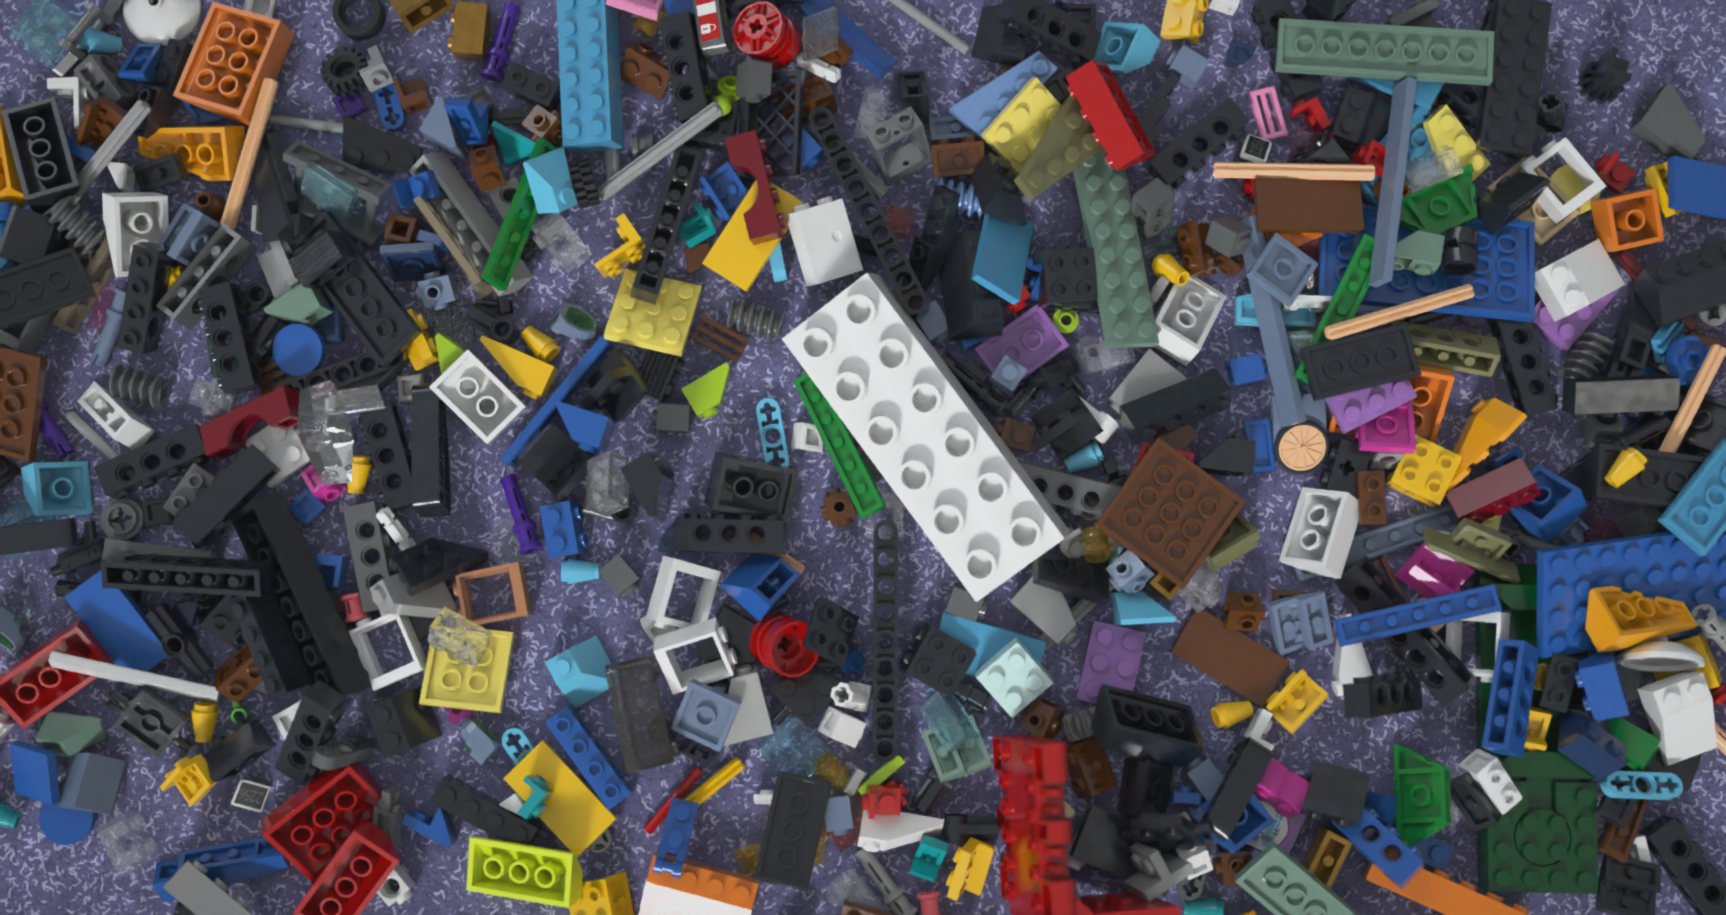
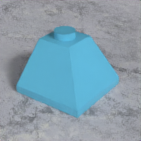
(1126, 46)
(550, 182)
(57, 488)
(1138, 609)
(581, 671)

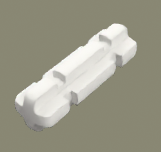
(819, 68)
(395, 528)

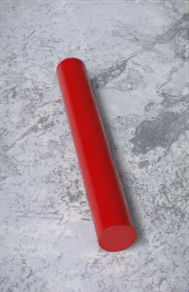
(678, 793)

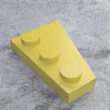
(1445, 129)

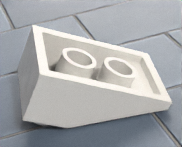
(132, 220)
(1577, 280)
(1187, 318)
(478, 397)
(1680, 715)

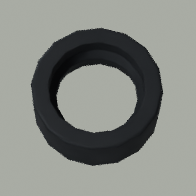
(362, 33)

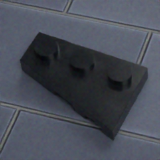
(375, 149)
(1073, 577)

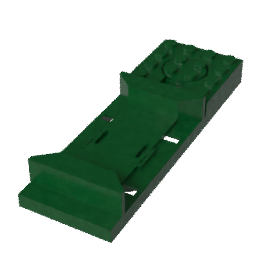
(1552, 832)

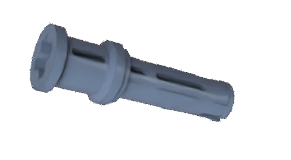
(110, 330)

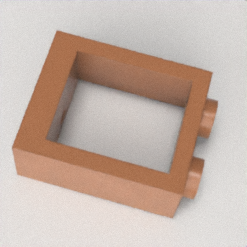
(519, 587)

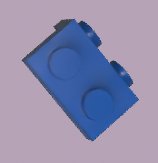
(724, 189)
(564, 529)

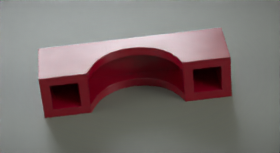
(762, 219)
(228, 432)

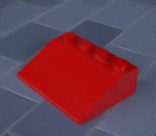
(321, 817)

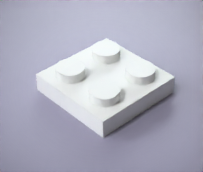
(283, 449)

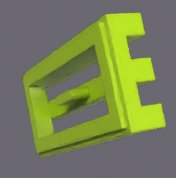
(881, 774)

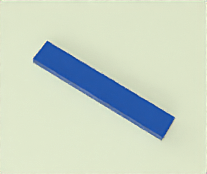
(562, 394)
(1417, 615)

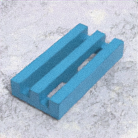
(1664, 337)

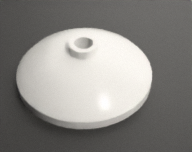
(163, 21)
(1660, 656)

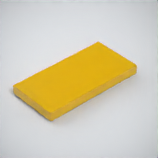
(734, 254)
(573, 808)

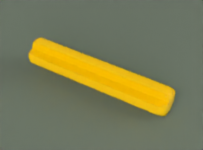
(716, 781)

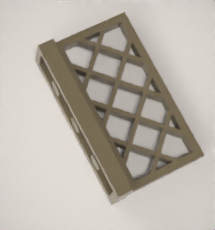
(457, 251)
(99, 272)

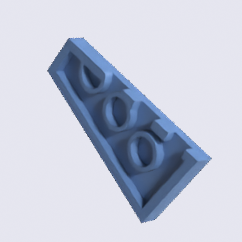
(985, 104)

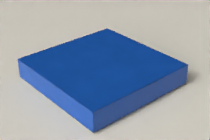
(35, 772)

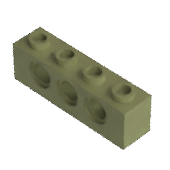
(1453, 349)

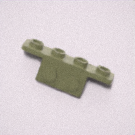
(1475, 546)

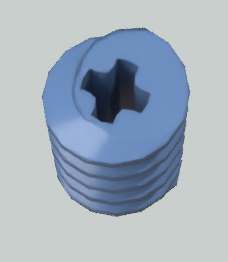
(967, 200)

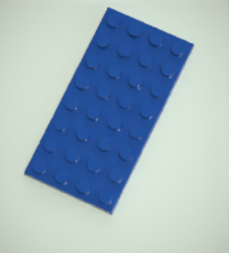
(1501, 283)
(1644, 563)

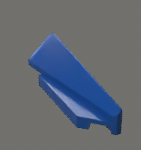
(865, 49)
(227, 861)

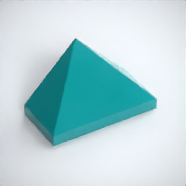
(513, 145)

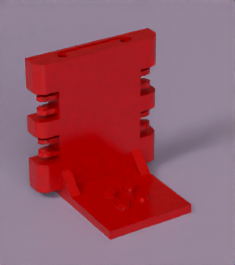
(1037, 835)

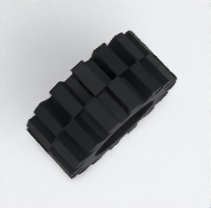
(336, 64)
(584, 183)

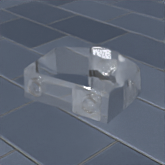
(327, 430)

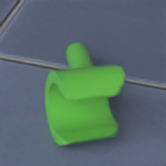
(238, 707)

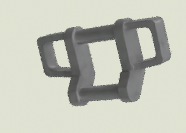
(105, 18)

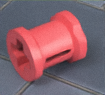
(353, 608)
(929, 902)

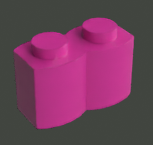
(1282, 789)

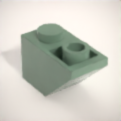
(1419, 253)
(300, 306)
(70, 733)

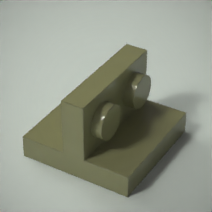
(1236, 541)

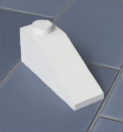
(115, 417)
(1348, 663)
(895, 830)

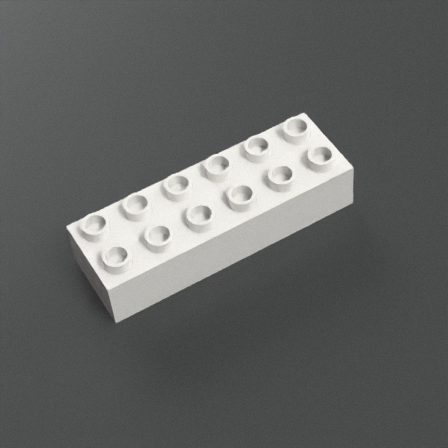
(926, 435)

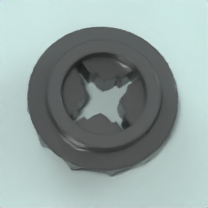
(114, 510)

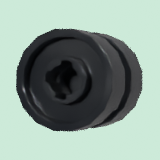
(1460, 251)

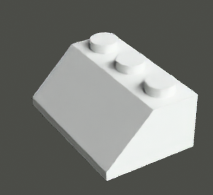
(1321, 532)

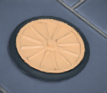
(1301, 447)

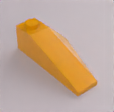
(1488, 425)

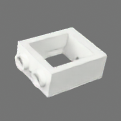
(1548, 200)
(663, 588)
(1454, 638)
(369, 659)
(707, 673)

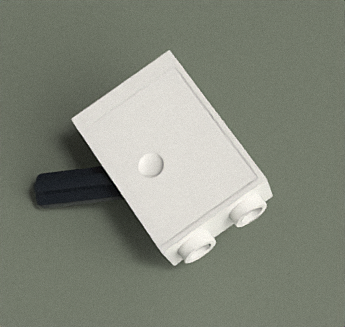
(826, 241)

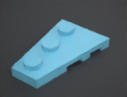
(1246, 315)

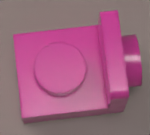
(324, 493)

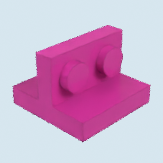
(1388, 432)
(1433, 573)

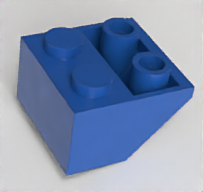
(760, 583)

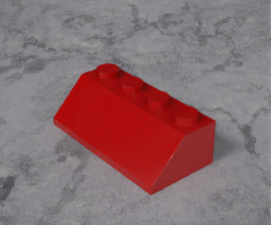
(1110, 115)
(35, 687)
(352, 874)

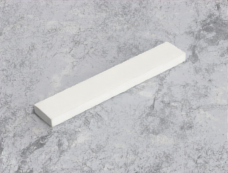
(134, 676)

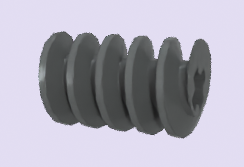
(76, 224)
(755, 320)
(1586, 356)
(139, 387)

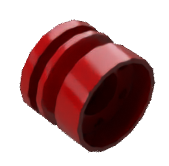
(767, 35)
(779, 645)

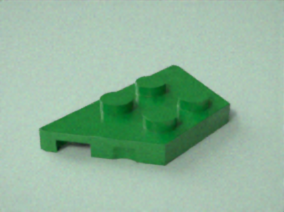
(1441, 205)
(1421, 795)

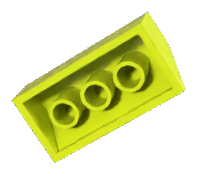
(524, 872)

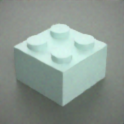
(1014, 677)

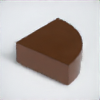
(695, 257)

